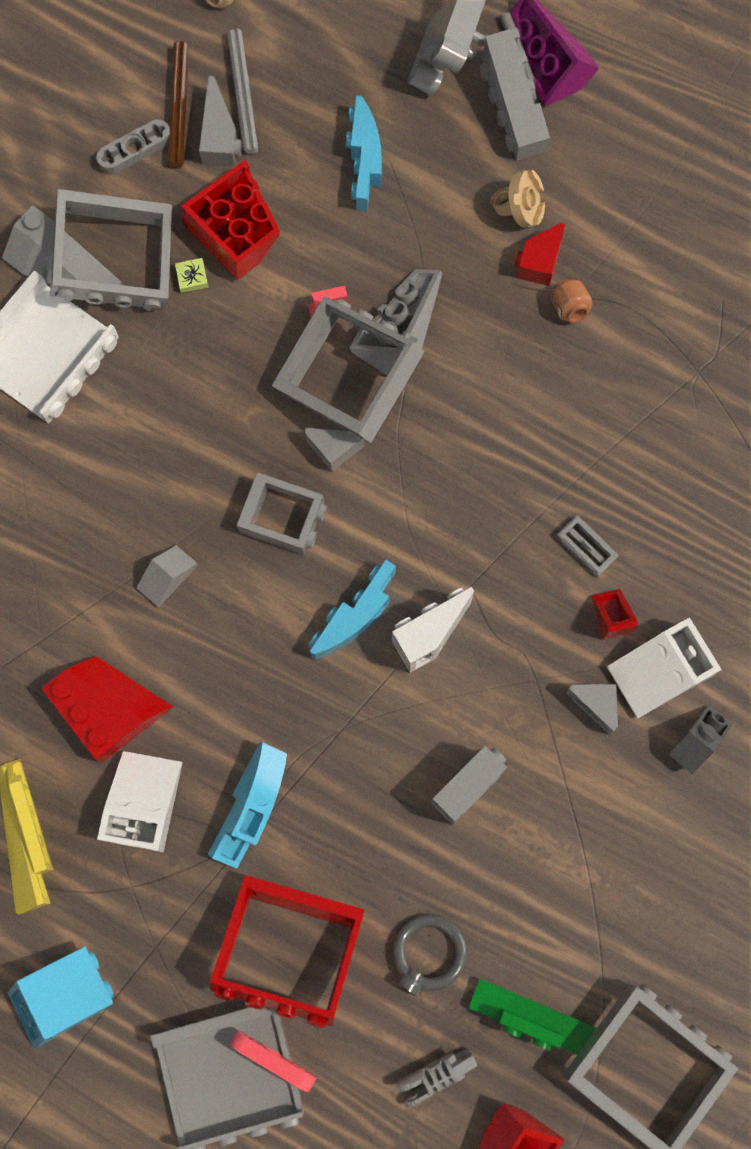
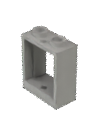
(254, 503)
(470, 784)

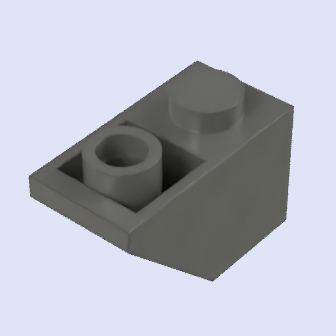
(700, 739)

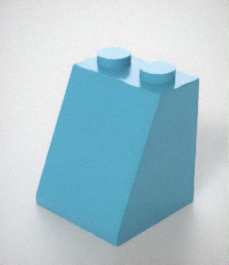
(60, 996)

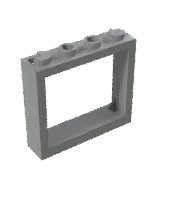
(115, 209)
(310, 344)
(602, 1036)

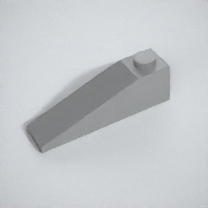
(32, 247)
(406, 312)

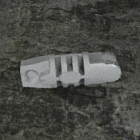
(436, 1076)

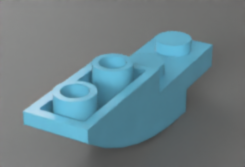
(366, 152)
(349, 623)
(253, 805)

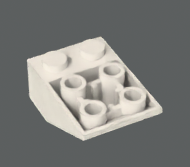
(424, 637)
(663, 668)
(140, 802)

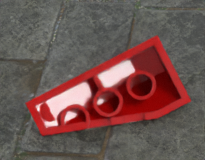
(518, 1130)

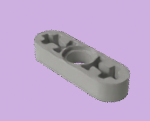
(131, 158)

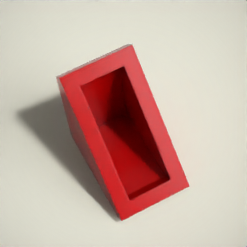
(614, 614)

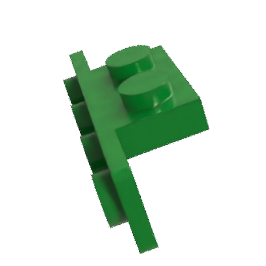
(531, 1018)

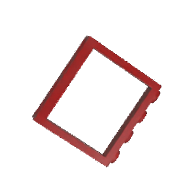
(302, 903)

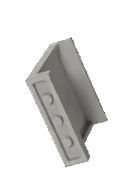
(217, 1089)

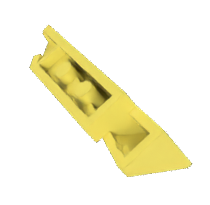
(24, 840)

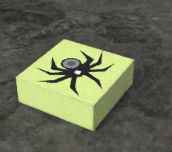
(191, 275)

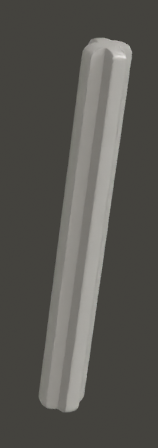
(242, 91)

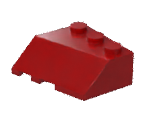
(232, 221)
(103, 706)

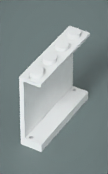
(48, 348)

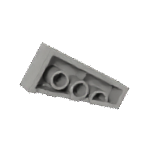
(514, 95)

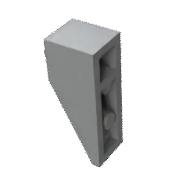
(218, 135)

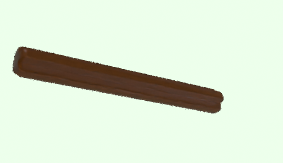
(178, 104)

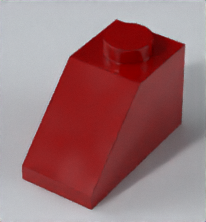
(540, 256)

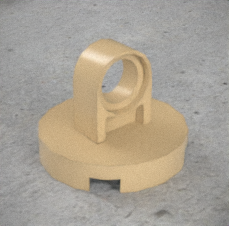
(523, 199)

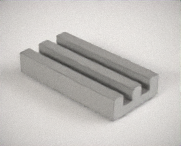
(568, 543)

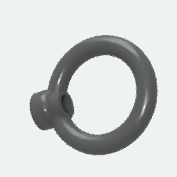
(410, 979)

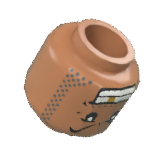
(571, 301)

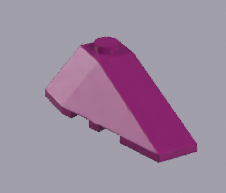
(553, 54)

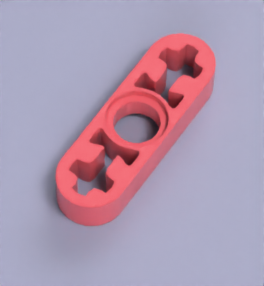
(272, 1061)

